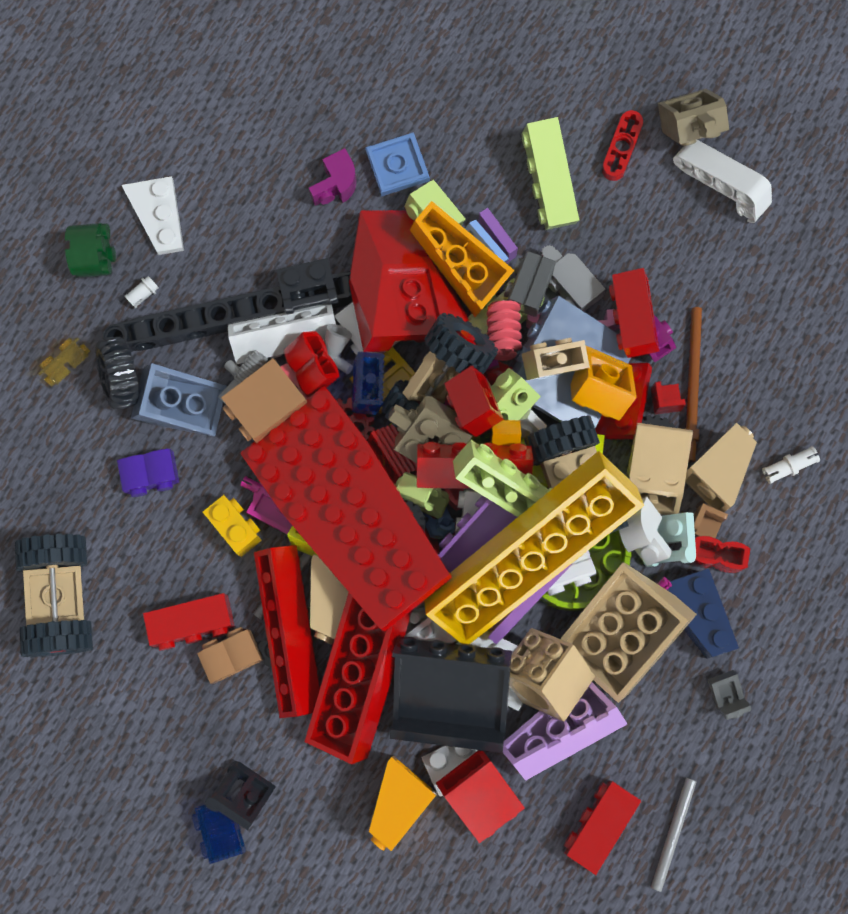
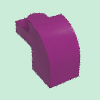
(340, 182)

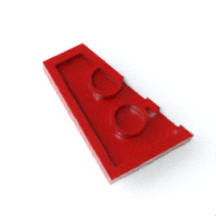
(626, 426)

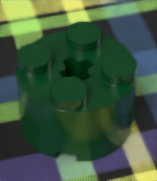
(89, 250)

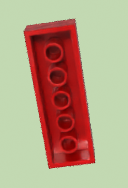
(354, 685)

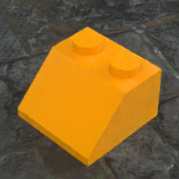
(605, 385)

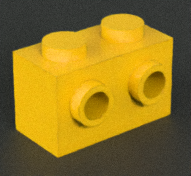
(232, 526)

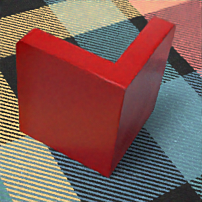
(666, 398)

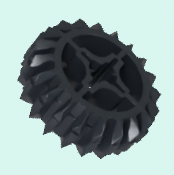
(117, 372)

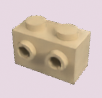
(555, 360)

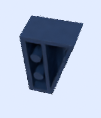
(710, 627)

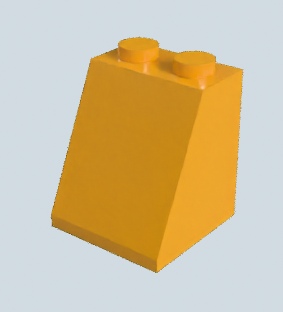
(399, 804)

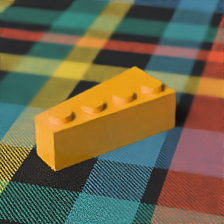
(460, 257)

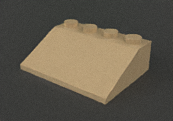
(627, 629)

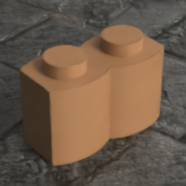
(229, 656)

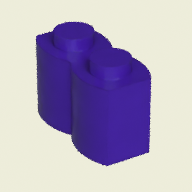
(147, 472)

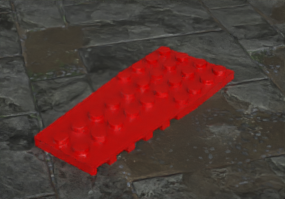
(348, 509)

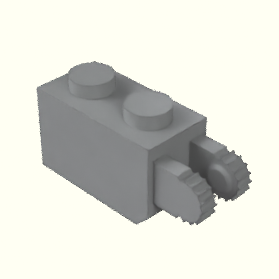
(573, 279)

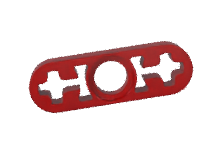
(620, 135)

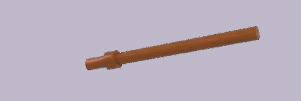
(693, 379)

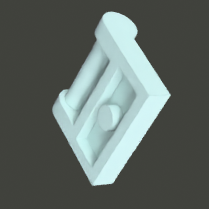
(677, 529)

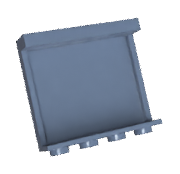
(557, 322)

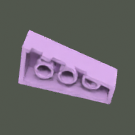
(549, 740)

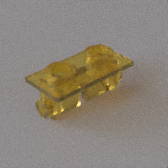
(55, 366)

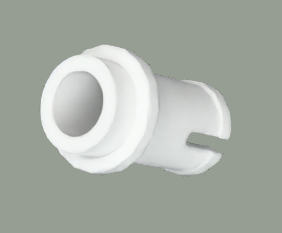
(141, 291)

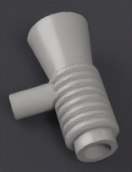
(335, 341)
(251, 364)

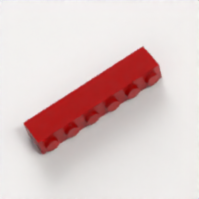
(287, 630)

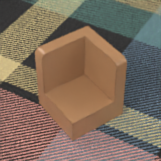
(708, 521)

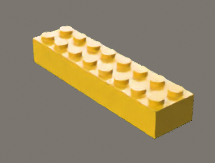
(534, 549)

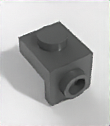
(729, 695)

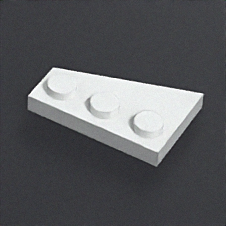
(158, 212)

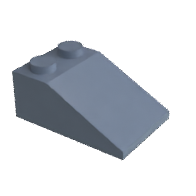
(178, 400)

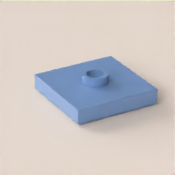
(397, 164)

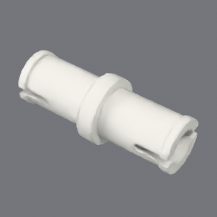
(791, 464)

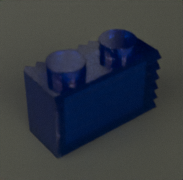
(368, 383)
(219, 834)

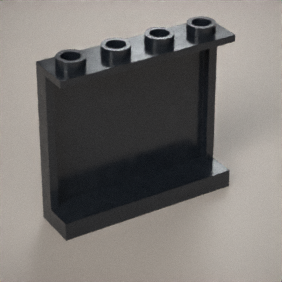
(450, 694)

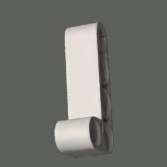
(728, 177)

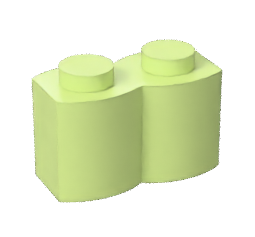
(430, 500)

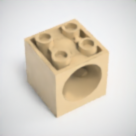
(549, 674)

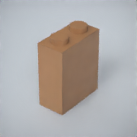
(263, 401)

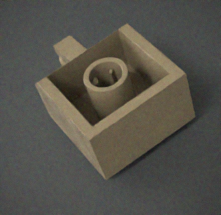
(693, 117)
(428, 423)

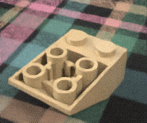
(660, 465)

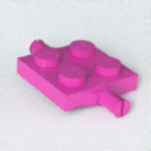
(264, 508)

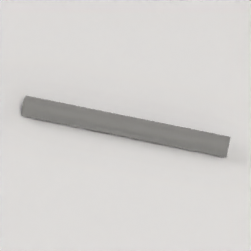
(673, 834)

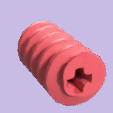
(504, 328)

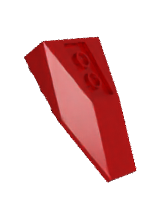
(395, 282)

